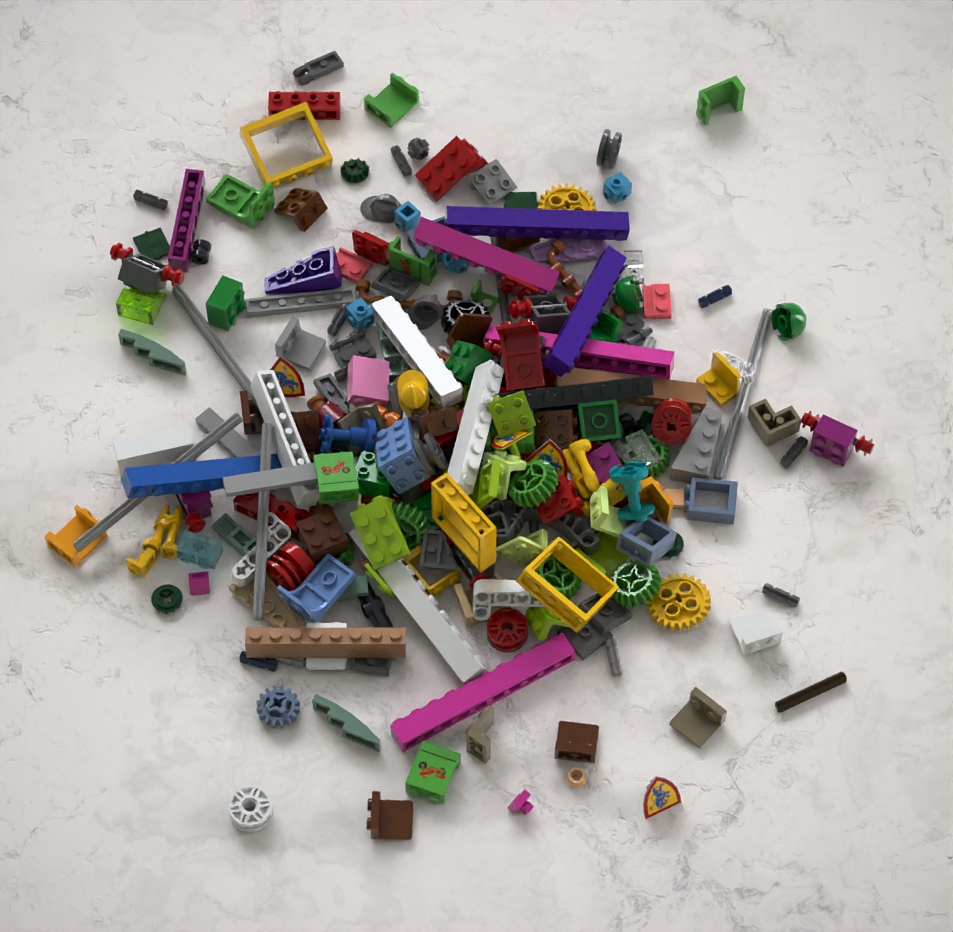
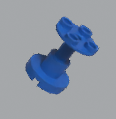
(354, 436)

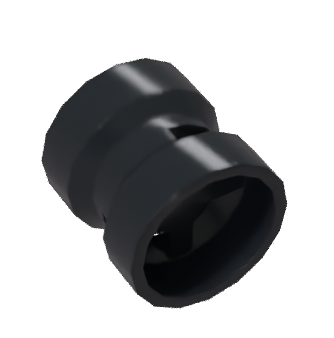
(200, 254)
(629, 424)

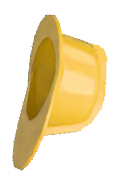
(413, 391)

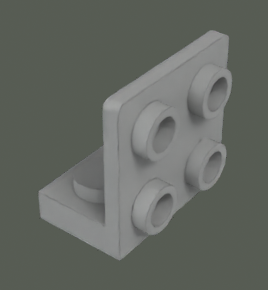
(298, 345)

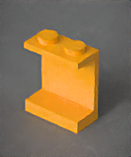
(63, 541)

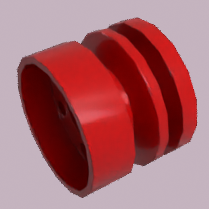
(671, 411)
(289, 566)

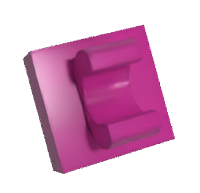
(521, 803)

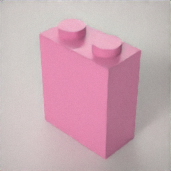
(367, 381)

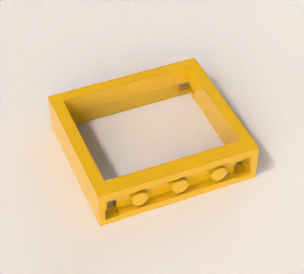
(276, 120)
(463, 522)
(552, 598)

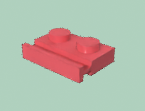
(352, 265)
(657, 301)

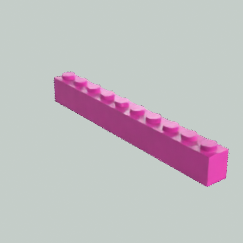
(614, 356)
(482, 692)

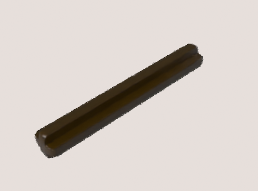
(810, 692)

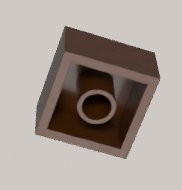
(322, 535)

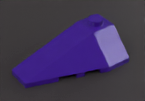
(313, 274)

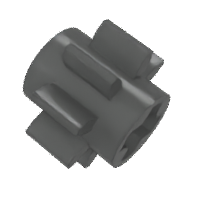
(418, 148)

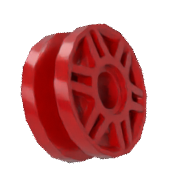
(507, 619)

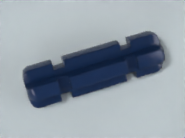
(714, 296)
(259, 662)

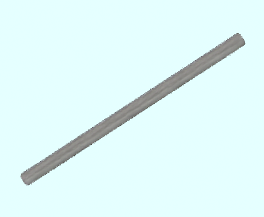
(214, 341)
(742, 397)
(129, 504)
(262, 527)

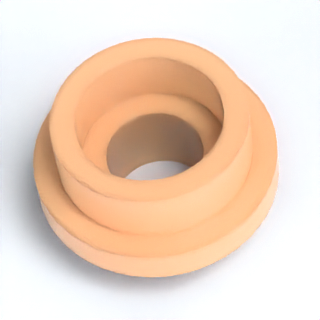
(576, 772)

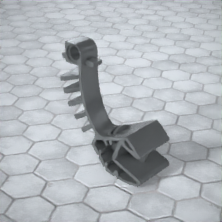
(510, 519)

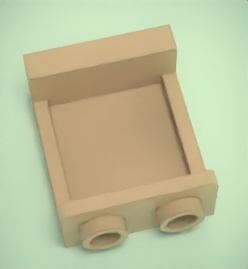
(464, 599)

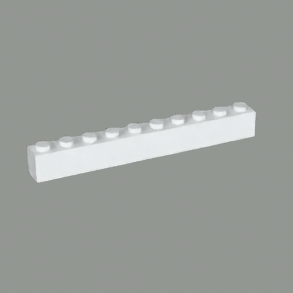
(429, 617)

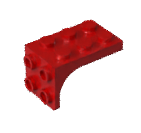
(449, 167)
(521, 355)

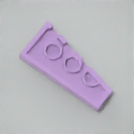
(575, 250)

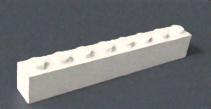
(417, 351)
(475, 425)
(284, 432)

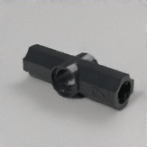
(374, 609)

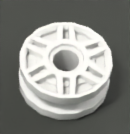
(244, 799)

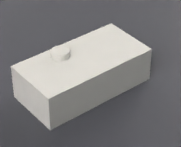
(153, 448)

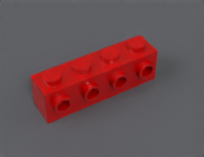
(321, 104)
(284, 510)

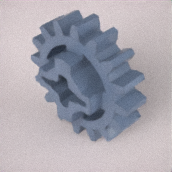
(278, 705)

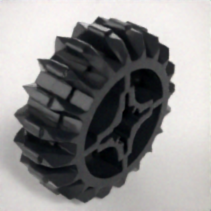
(453, 309)

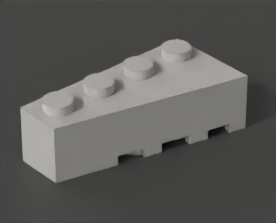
(699, 449)

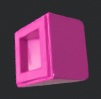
(199, 583)

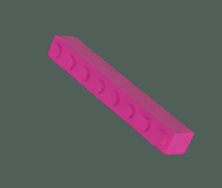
(484, 255)

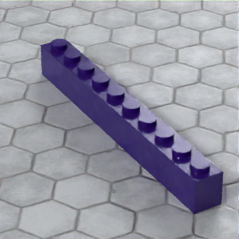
(538, 223)
(584, 312)

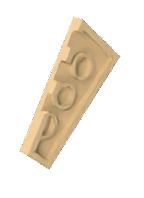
(274, 607)

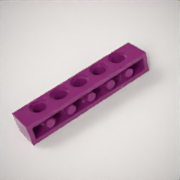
(186, 219)

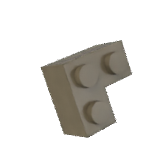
(771, 425)

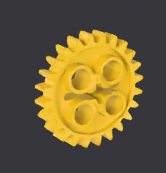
(563, 197)
(684, 616)

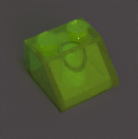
(138, 305)

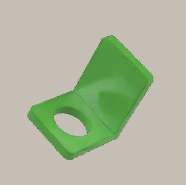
(477, 293)

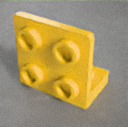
(721, 380)

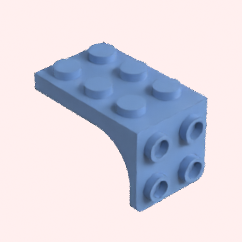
(398, 456)
(319, 589)

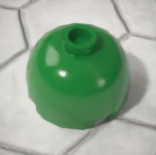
(628, 295)
(788, 320)

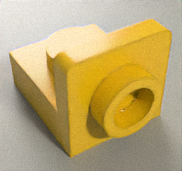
(144, 564)

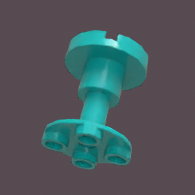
(630, 478)

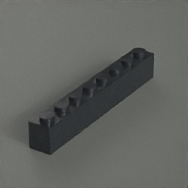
(587, 392)

